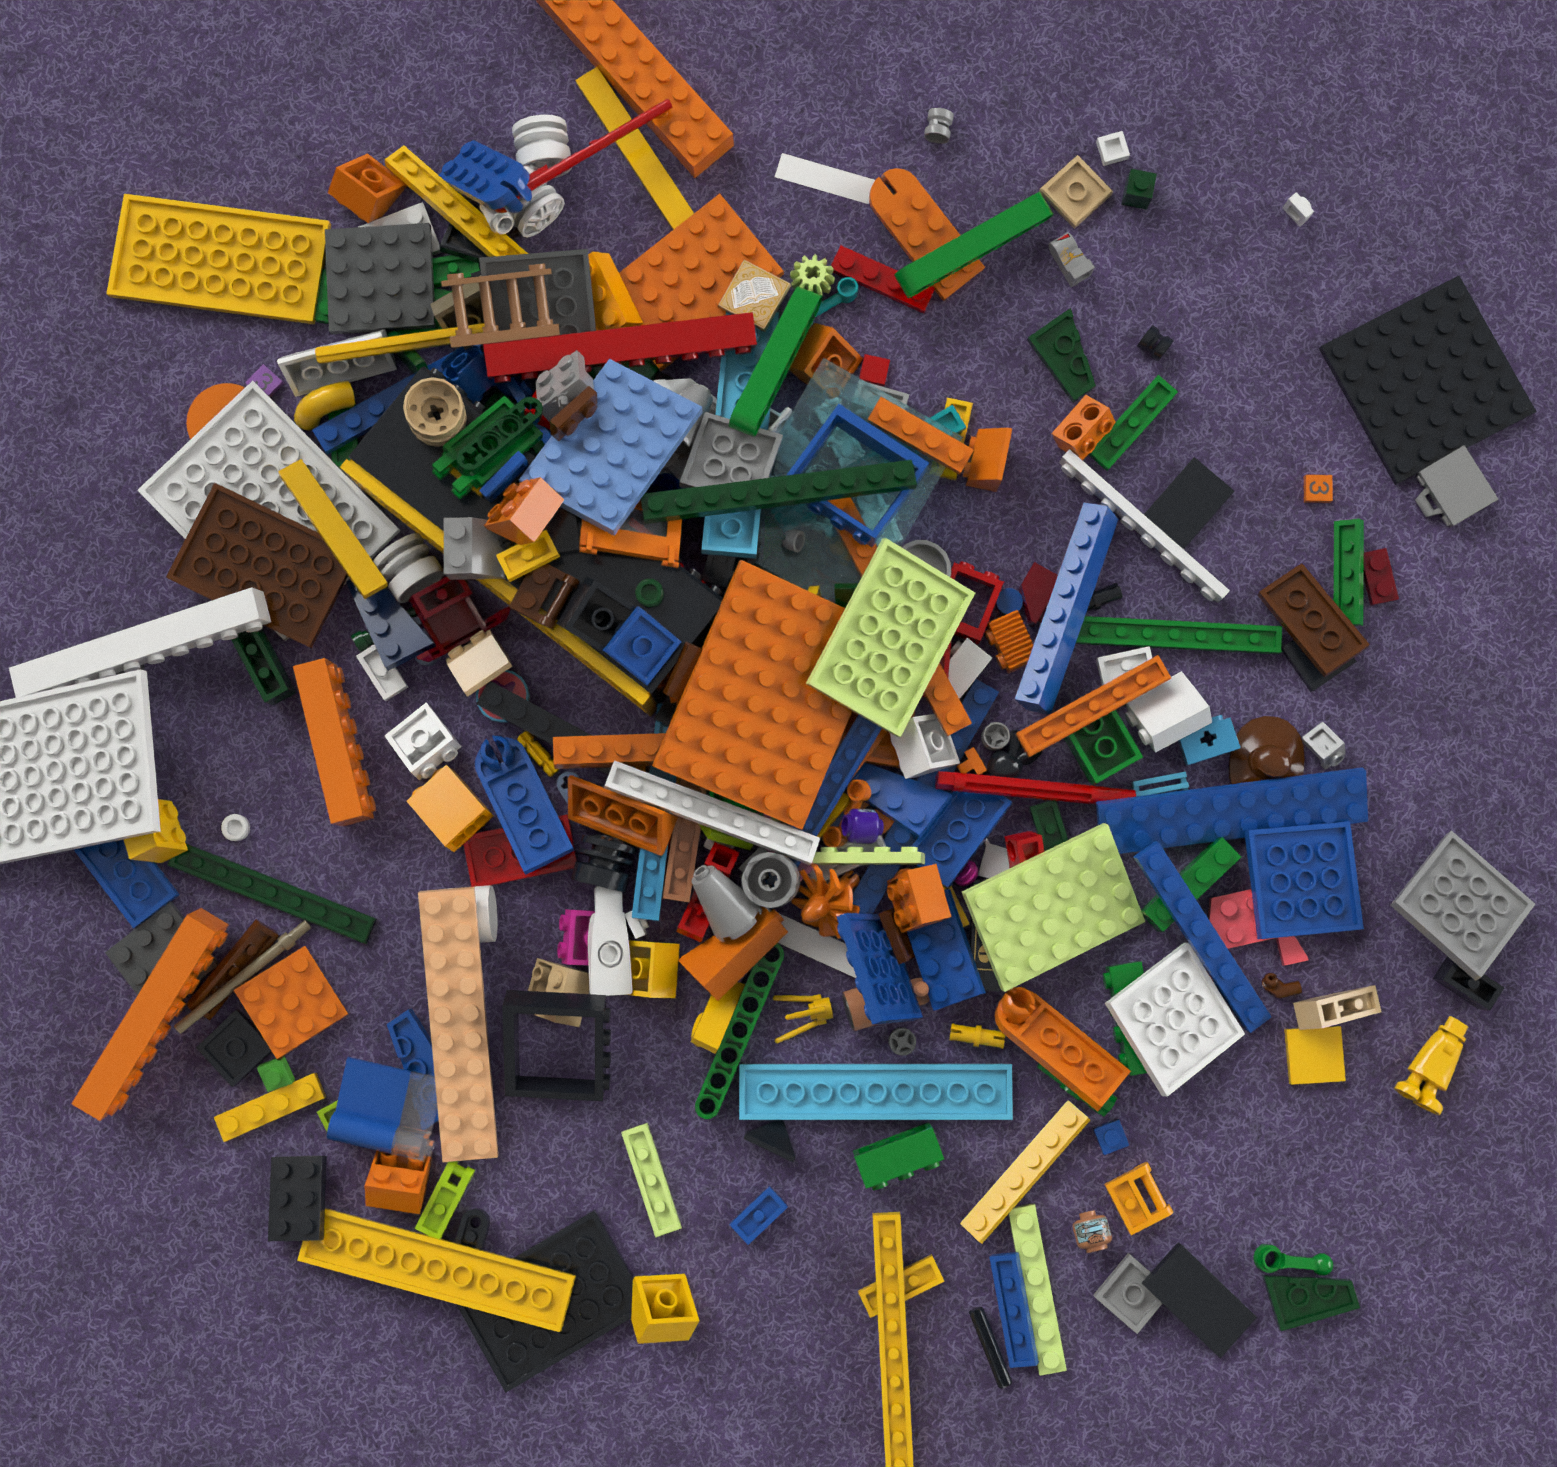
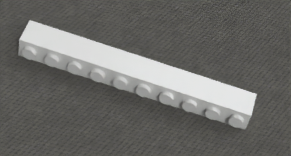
(144, 643)

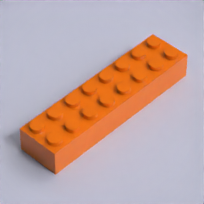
(150, 1014)

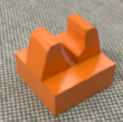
(973, 763)

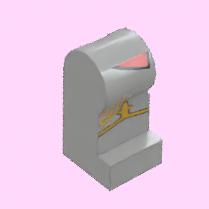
(1070, 259)

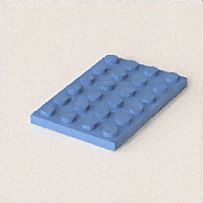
(618, 449)

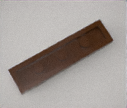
(248, 948)

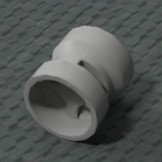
(939, 123)
(997, 732)

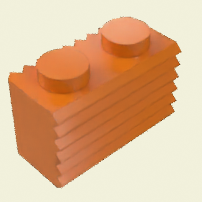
(1011, 641)

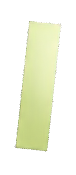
(651, 1180)

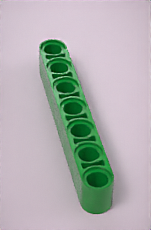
(973, 245)
(775, 362)
(719, 1065)

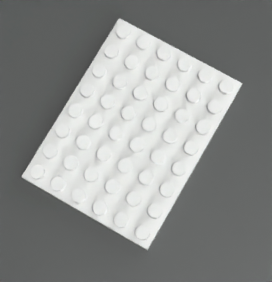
(244, 453)
(77, 767)

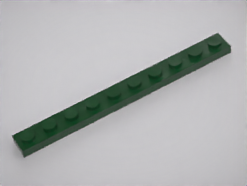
(778, 491)

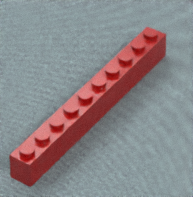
(623, 346)

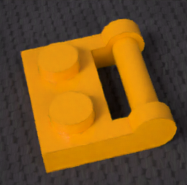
(1130, 1202)

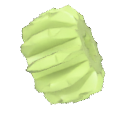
(809, 269)

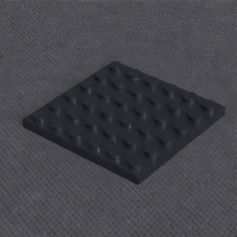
(1427, 379)

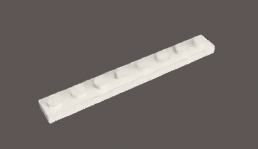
(1150, 533)
(712, 812)

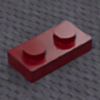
(1379, 577)

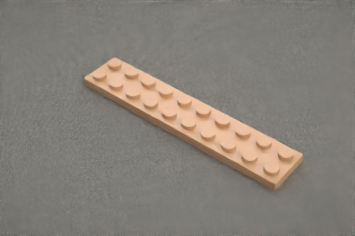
(458, 1024)

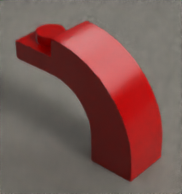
(694, 921)

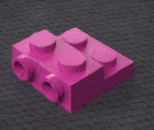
(575, 939)

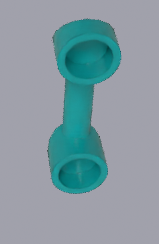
(847, 292)

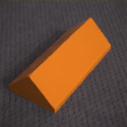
(619, 816)

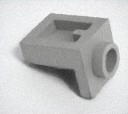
(1325, 745)

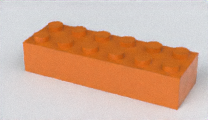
(334, 742)

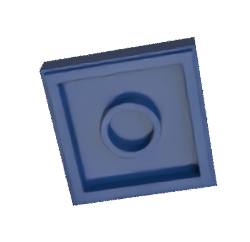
(642, 645)

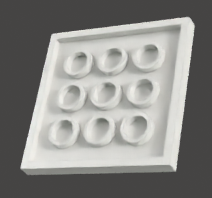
(1175, 1019)

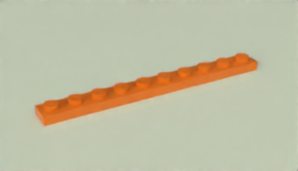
(939, 690)

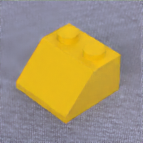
(654, 969)
(662, 1309)

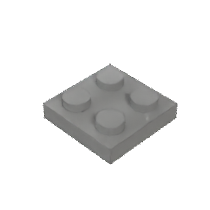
(1127, 1295)

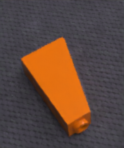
(723, 964)

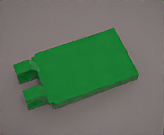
(447, 462)

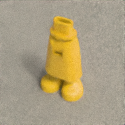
(1434, 1065)

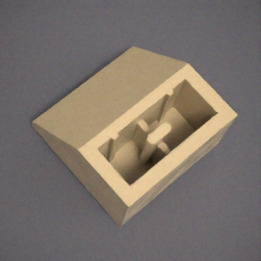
(559, 978)

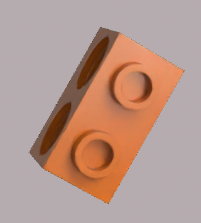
(1084, 427)

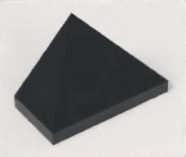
(773, 1138)

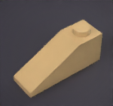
(1337, 1008)

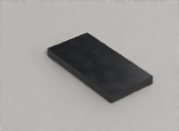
(1199, 1300)

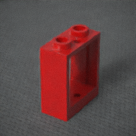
(989, 579)

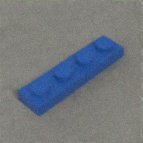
(1014, 1310)

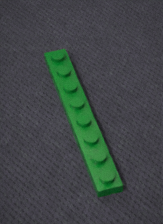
(1180, 635)

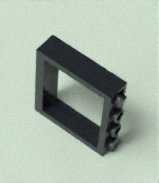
(560, 1005)

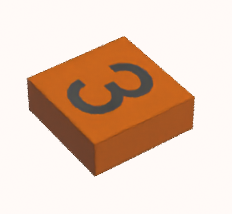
(1318, 489)

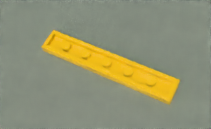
(333, 529)

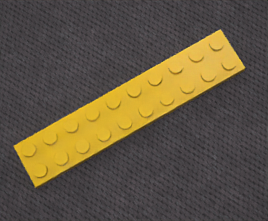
(441, 1270)

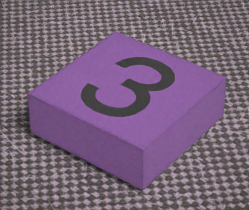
(266, 380)

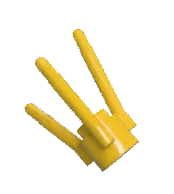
(819, 1009)

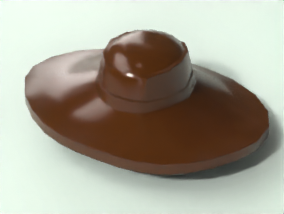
(1268, 751)

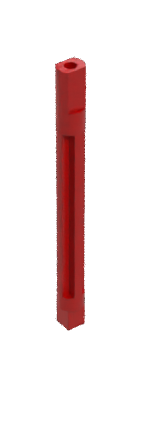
(1028, 788)

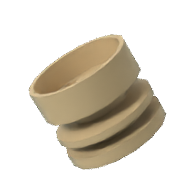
(432, 396)

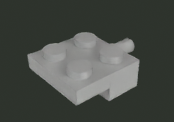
(562, 384)

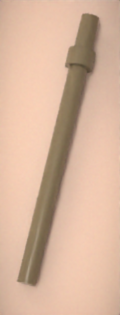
(285, 941)

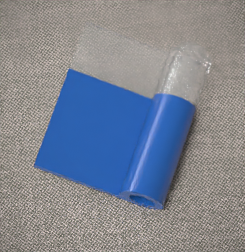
(385, 1109)

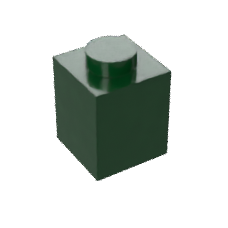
(1139, 189)

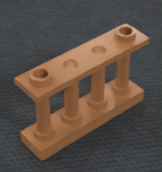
(491, 331)

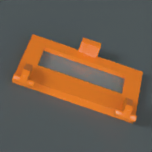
(634, 538)

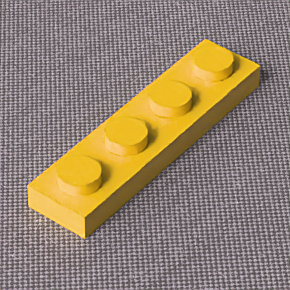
(269, 1107)

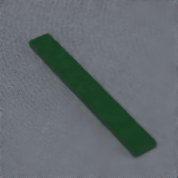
(274, 893)

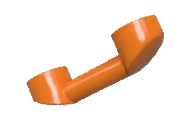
(857, 791)

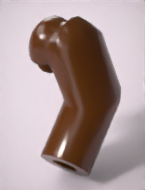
(1278, 988)

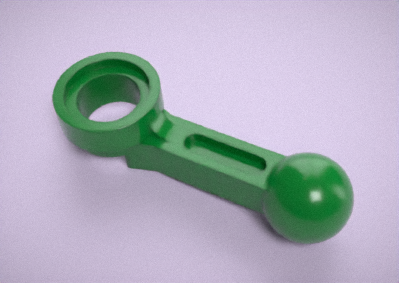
(1320, 1263)

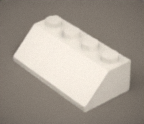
(306, 374)

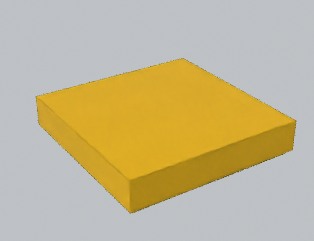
(1315, 1055)

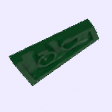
(1063, 355)
(1308, 1299)

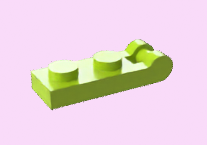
(444, 1200)

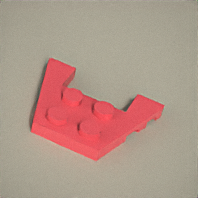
(1235, 924)

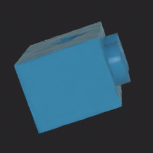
(1224, 741)

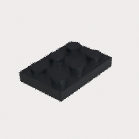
(297, 1198)

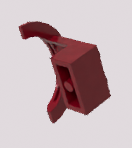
(450, 616)

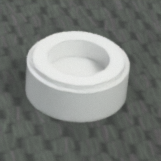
(235, 827)

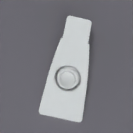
(608, 946)

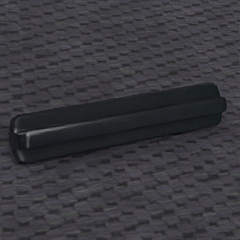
(990, 1347)

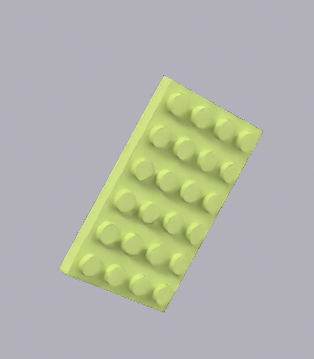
(890, 637)
(1053, 907)

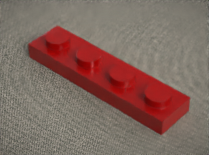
(877, 278)

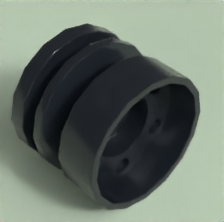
(604, 862)

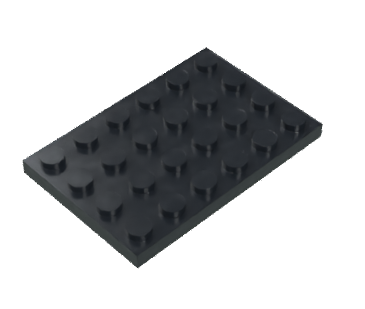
(597, 1303)

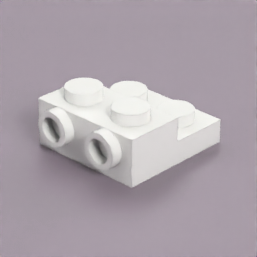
(423, 742)

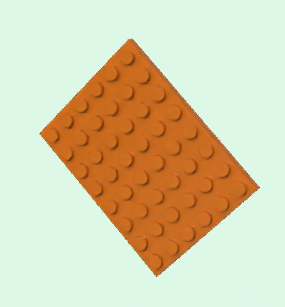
(746, 713)

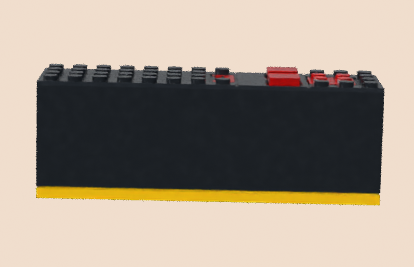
(399, 476)

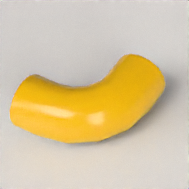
(321, 402)

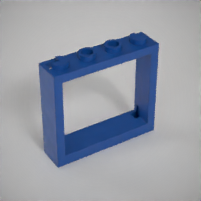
(877, 442)

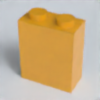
(449, 808)

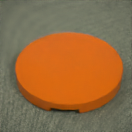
(209, 404)

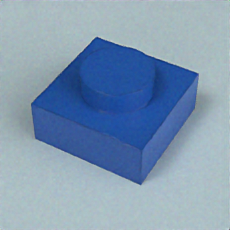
(1110, 1136)

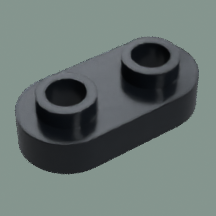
(471, 1234)

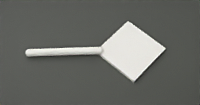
(993, 861)

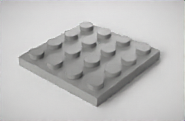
(1463, 905)

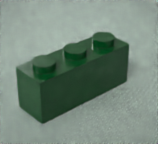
(264, 666)

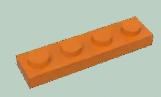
(920, 435)

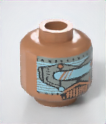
(1092, 1232)

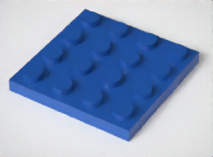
(1303, 880)
(879, 976)

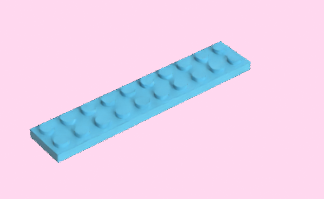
(736, 532)
(875, 1092)

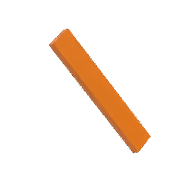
(1093, 706)

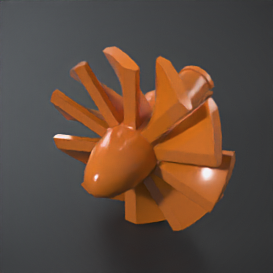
(826, 900)

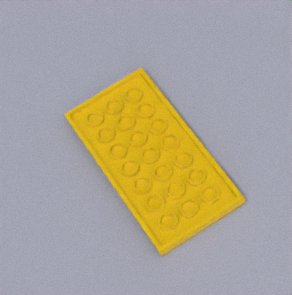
(218, 258)

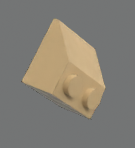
(478, 661)

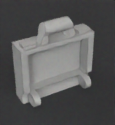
(1454, 487)

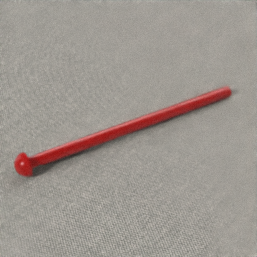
(546, 174)

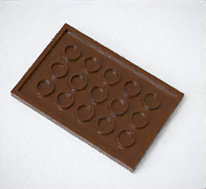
(248, 546)

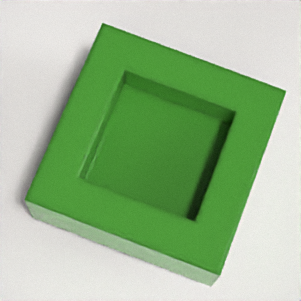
(276, 1073)

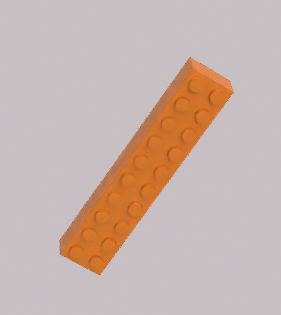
(643, 79)

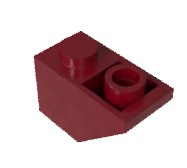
(1036, 592)

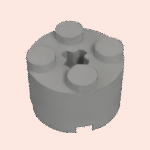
(757, 872)

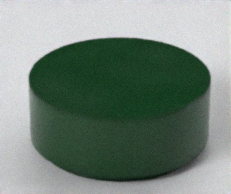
(649, 593)

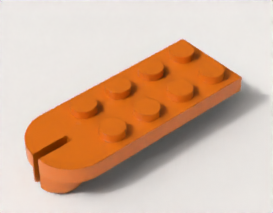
(917, 223)
(1059, 1046)

